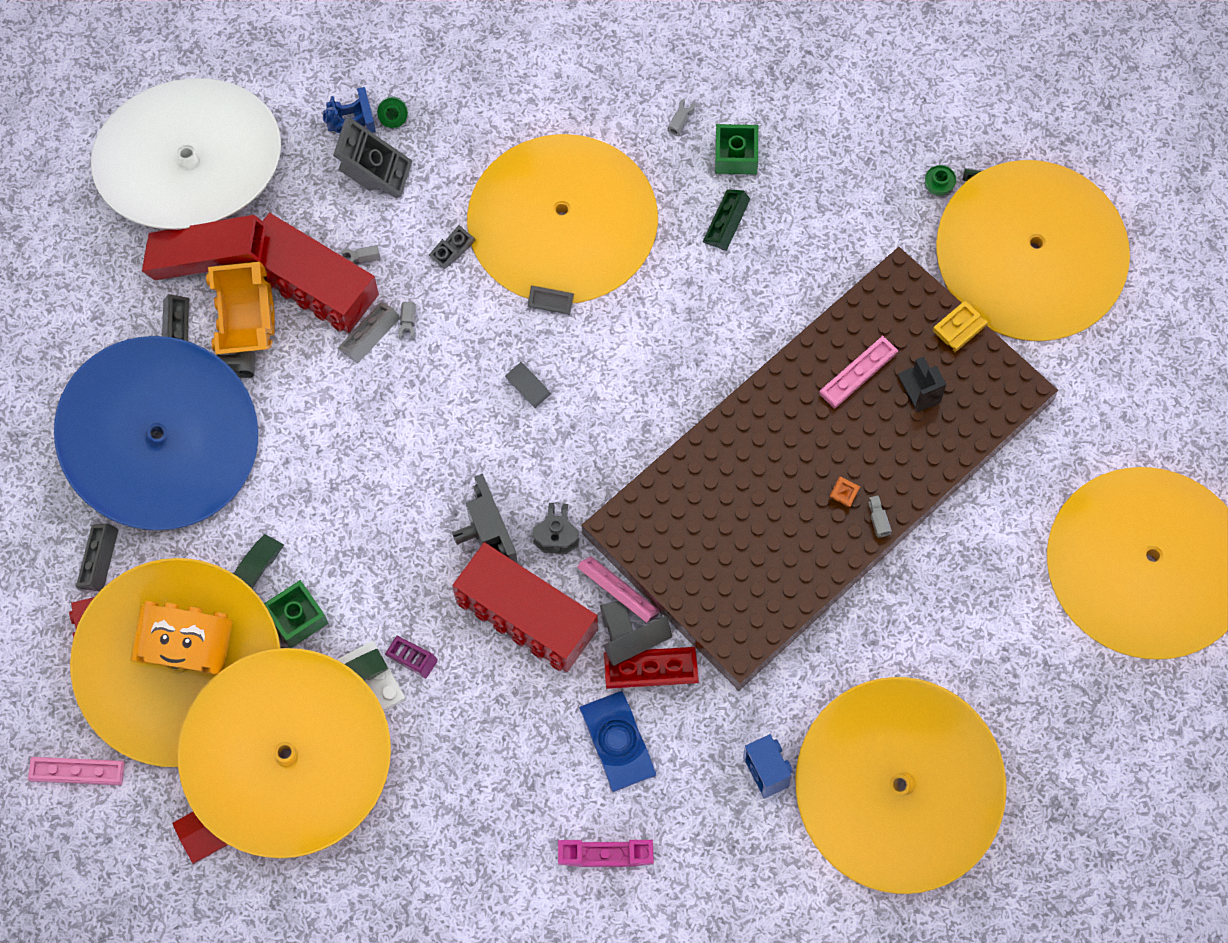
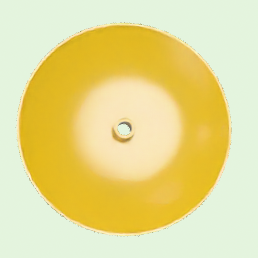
(588, 249)
(1024, 289)
(1112, 587)
(142, 704)
(274, 704)
(852, 795)

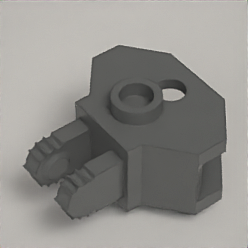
(556, 532)

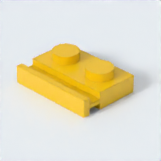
(960, 326)

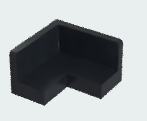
(923, 384)

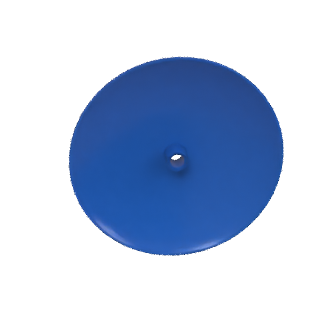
(167, 388)

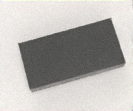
(550, 300)

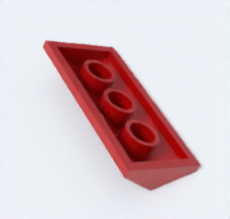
(653, 668)
(196, 838)

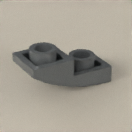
(452, 248)
(528, 384)
(616, 619)

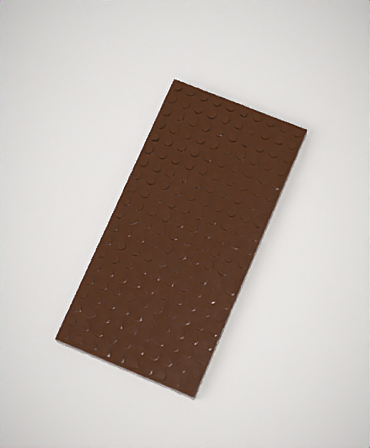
(738, 513)

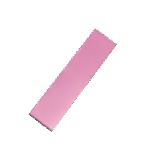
(858, 372)
(618, 589)
(76, 771)

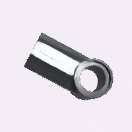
(242, 363)

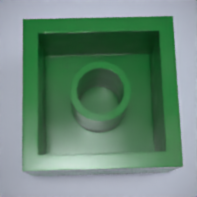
(736, 149)
(296, 614)

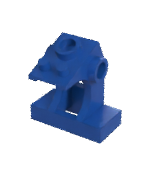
(360, 108)

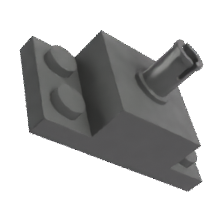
(371, 160)
(485, 522)

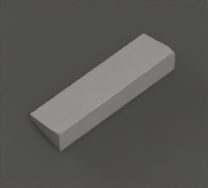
(369, 332)

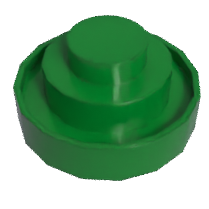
(392, 112)
(940, 180)

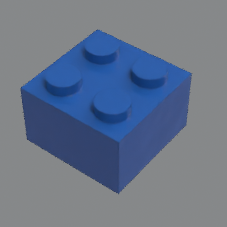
(767, 765)

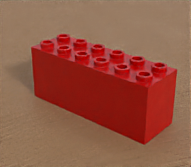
(316, 276)
(525, 608)

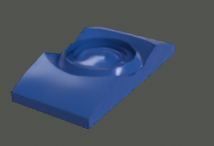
(617, 741)

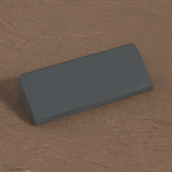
(175, 317)
(97, 557)
(638, 640)

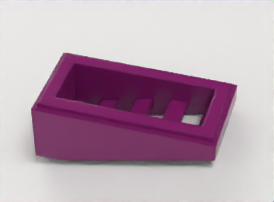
(423, 664)

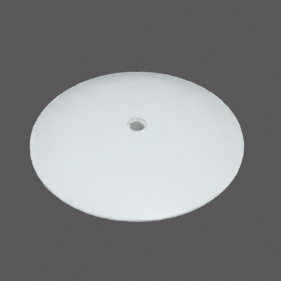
(186, 153)

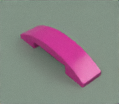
(605, 853)

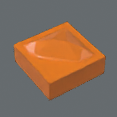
(844, 491)

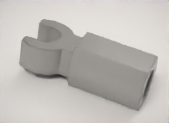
(680, 118)
(363, 255)
(407, 319)
(879, 518)

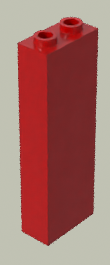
(202, 246)

